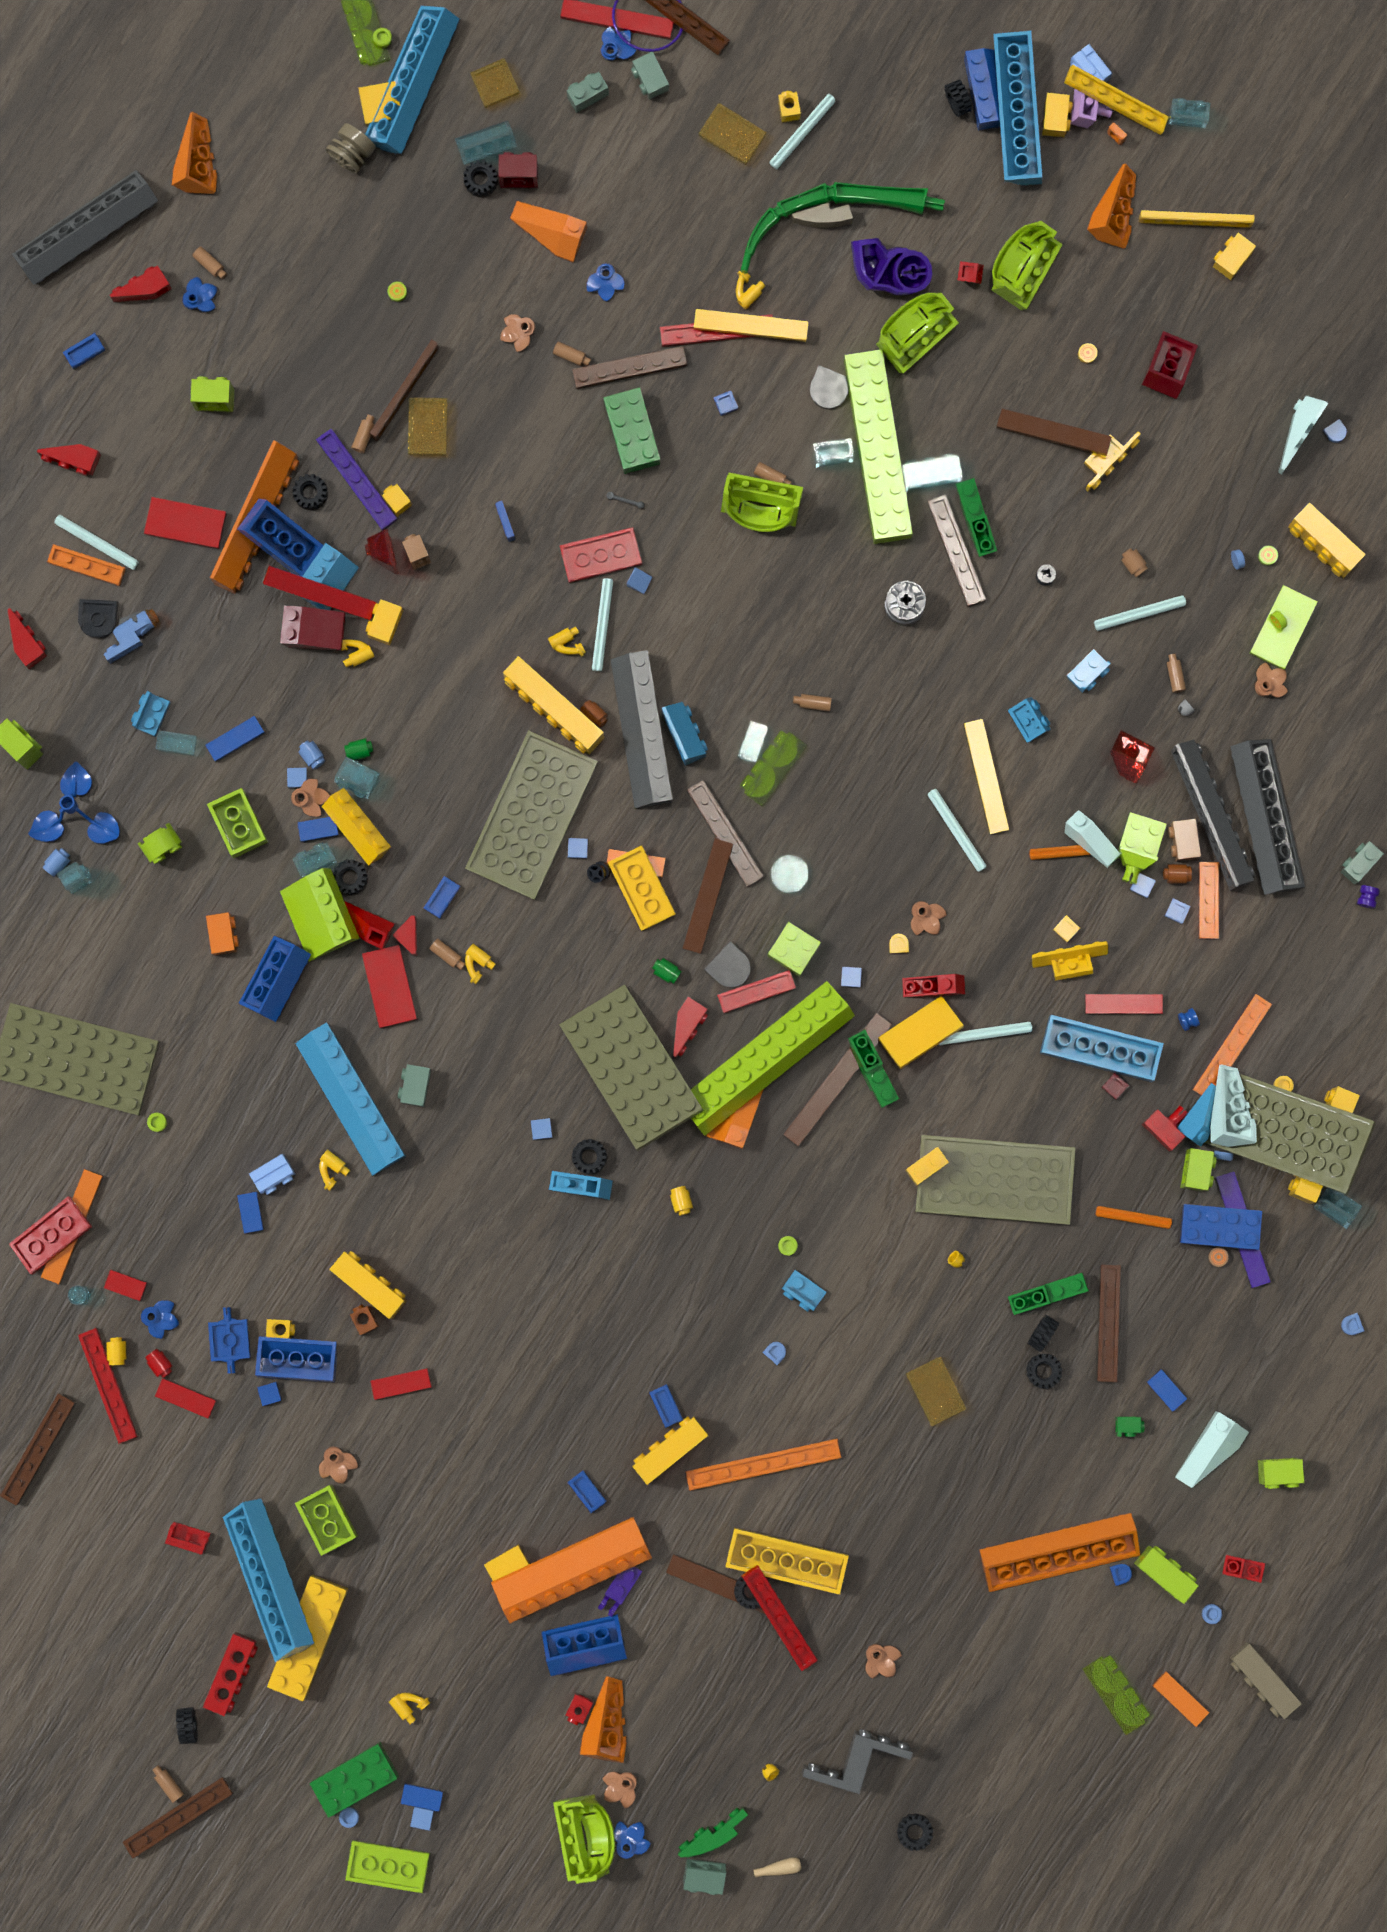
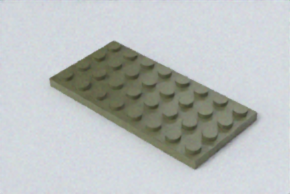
(531, 815)
(76, 1059)
(631, 1067)
(1303, 1136)
(998, 1180)

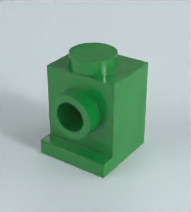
(1128, 1426)

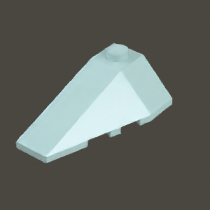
(1302, 422)
(1230, 1115)
(1213, 1447)

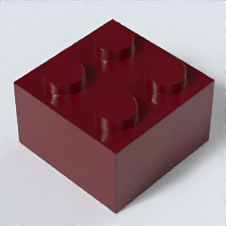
(518, 170)

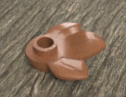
(515, 333)
(1272, 679)
(313, 797)
(928, 920)
(339, 1467)
(884, 1662)
(618, 1790)

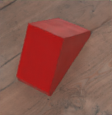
(407, 935)

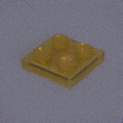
(494, 83)

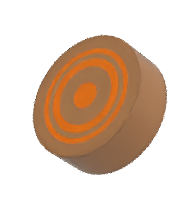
(1218, 1257)

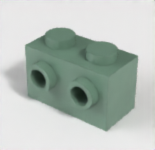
(650, 75)
(587, 91)
(1362, 862)
(415, 1085)
(704, 1876)

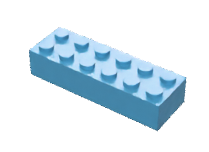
(1101, 1048)

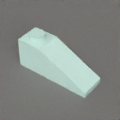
(1091, 838)

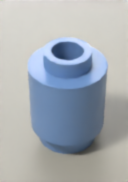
(311, 754)
(56, 861)

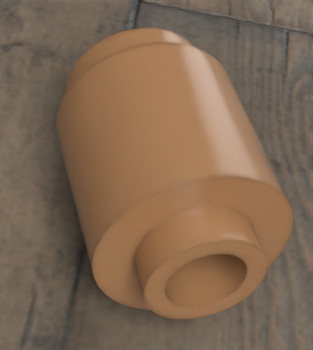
(1134, 562)

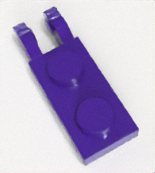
(620, 1588)

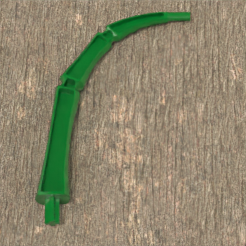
(841, 193)

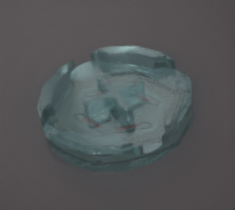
(789, 874)

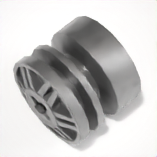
(897, 610)

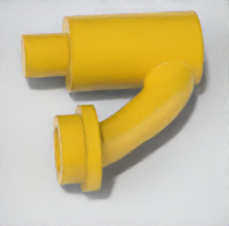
(751, 294)
(563, 637)
(359, 656)
(476, 954)
(330, 1160)
(402, 1708)

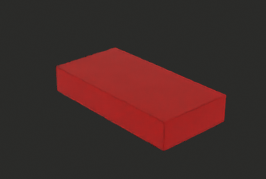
(125, 1285)

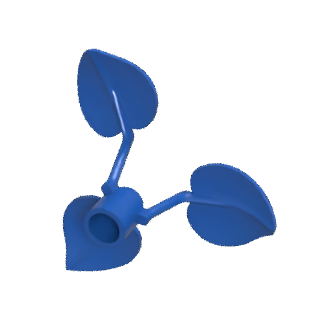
(48, 826)

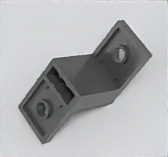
(857, 1761)

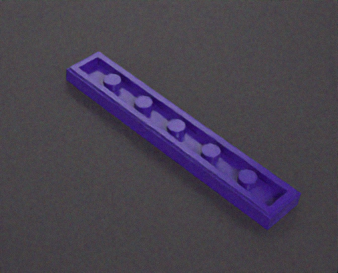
(356, 479)
(1251, 1258)

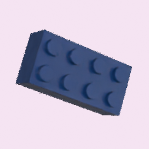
(280, 537)
(1221, 1226)

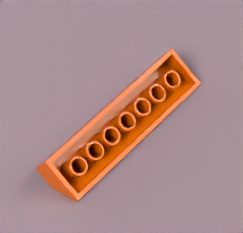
(268, 485)
(1060, 1552)
(571, 1570)

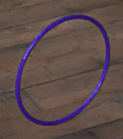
(638, 48)

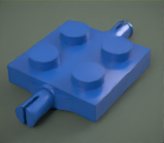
(229, 1340)

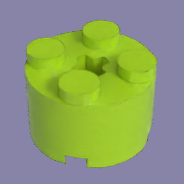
(160, 843)

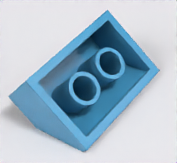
(330, 569)
(684, 732)

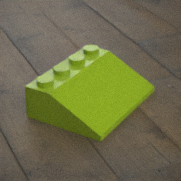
(319, 913)

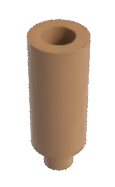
(209, 262)
(571, 354)
(363, 434)
(768, 473)
(1176, 674)
(813, 702)
(447, 954)
(167, 1784)

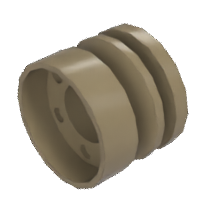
(350, 148)

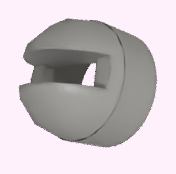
(1185, 708)

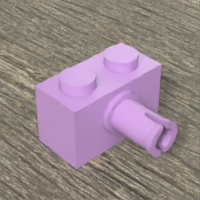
(1086, 110)

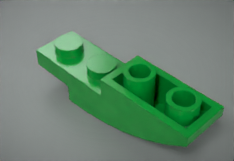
(975, 517)
(872, 1068)
(1048, 1293)
(706, 1840)

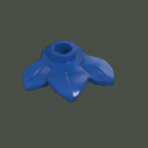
(614, 42)
(605, 284)
(202, 295)
(162, 1319)
(632, 1837)

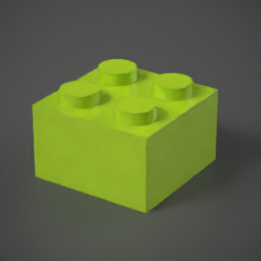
(212, 394)
(794, 949)
(1198, 1170)
(1281, 1471)

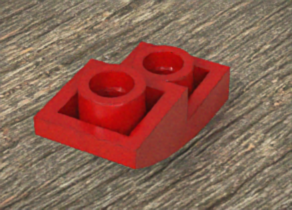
(1243, 1568)

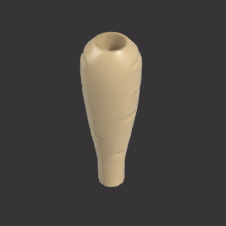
(782, 1867)

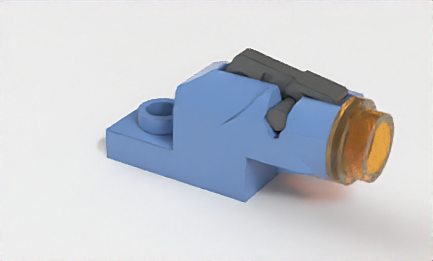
(128, 632)

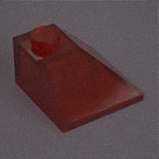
(382, 551)
(1130, 756)

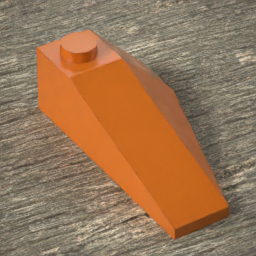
(193, 165)
(1111, 217)
(554, 230)
(736, 1126)
(604, 1730)

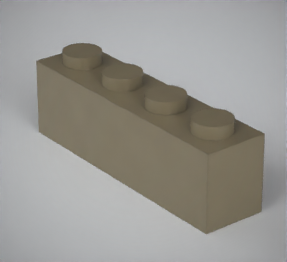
(1265, 1681)

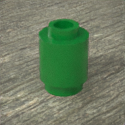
(358, 749)
(666, 970)

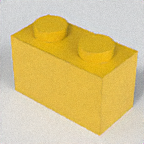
(1055, 115)
(1234, 255)
(384, 622)
(926, 1166)
(506, 1563)

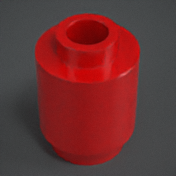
(159, 1363)

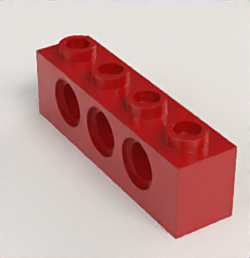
(214, 1701)

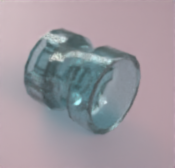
(75, 1295)

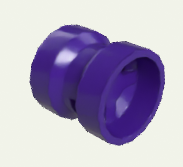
(1368, 897)

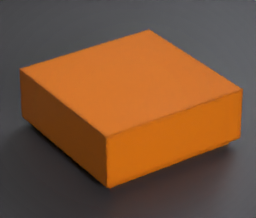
(1117, 133)

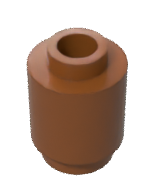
(594, 713)
(1177, 873)

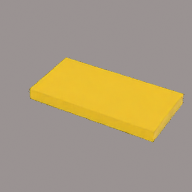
(641, 888)
(921, 1032)

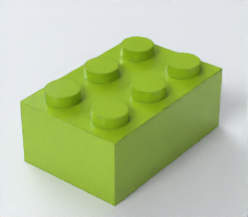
(19, 743)
(237, 823)
(326, 1519)
(1167, 1573)

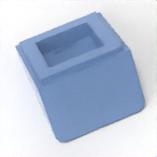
(639, 581)

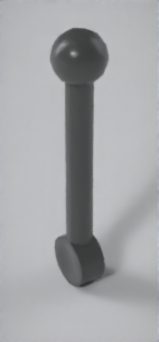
(610, 496)

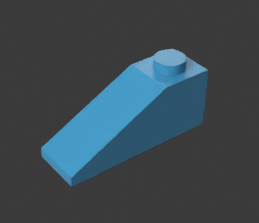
(1198, 1120)
(581, 1185)

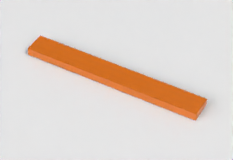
(763, 1464)

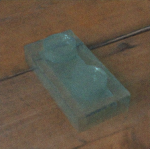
(176, 742)
(753, 742)

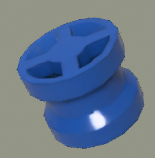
(1188, 1019)

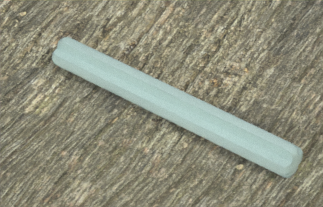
(802, 131)
(96, 542)
(1139, 613)
(602, 625)
(957, 830)
(989, 1032)

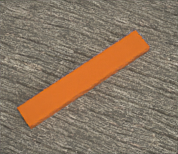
(1234, 1042)
(83, 1198)

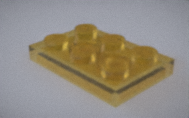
(732, 133)
(427, 426)
(935, 1391)

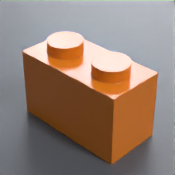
(222, 934)

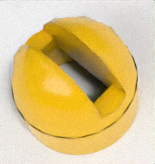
(956, 1259)
(770, 1772)

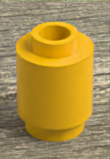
(681, 1200)
(116, 1351)

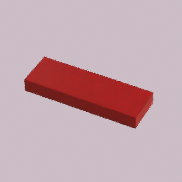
(400, 1384)
(185, 1398)

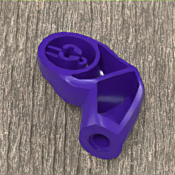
(890, 270)

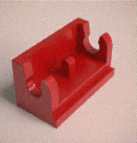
(187, 1538)

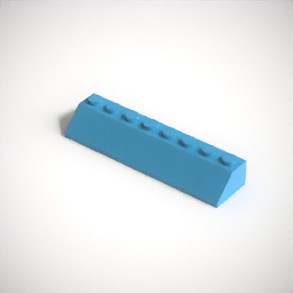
(413, 77)
(1018, 108)
(350, 1099)
(268, 1579)

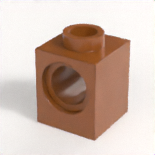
(370, 1325)

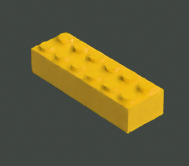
(553, 705)
(1307, 1190)
(787, 1560)
(321, 1608)

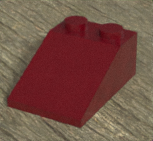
(1170, 365)
(312, 628)

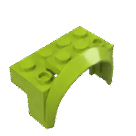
(1014, 256)
(908, 321)
(760, 518)
(599, 1836)

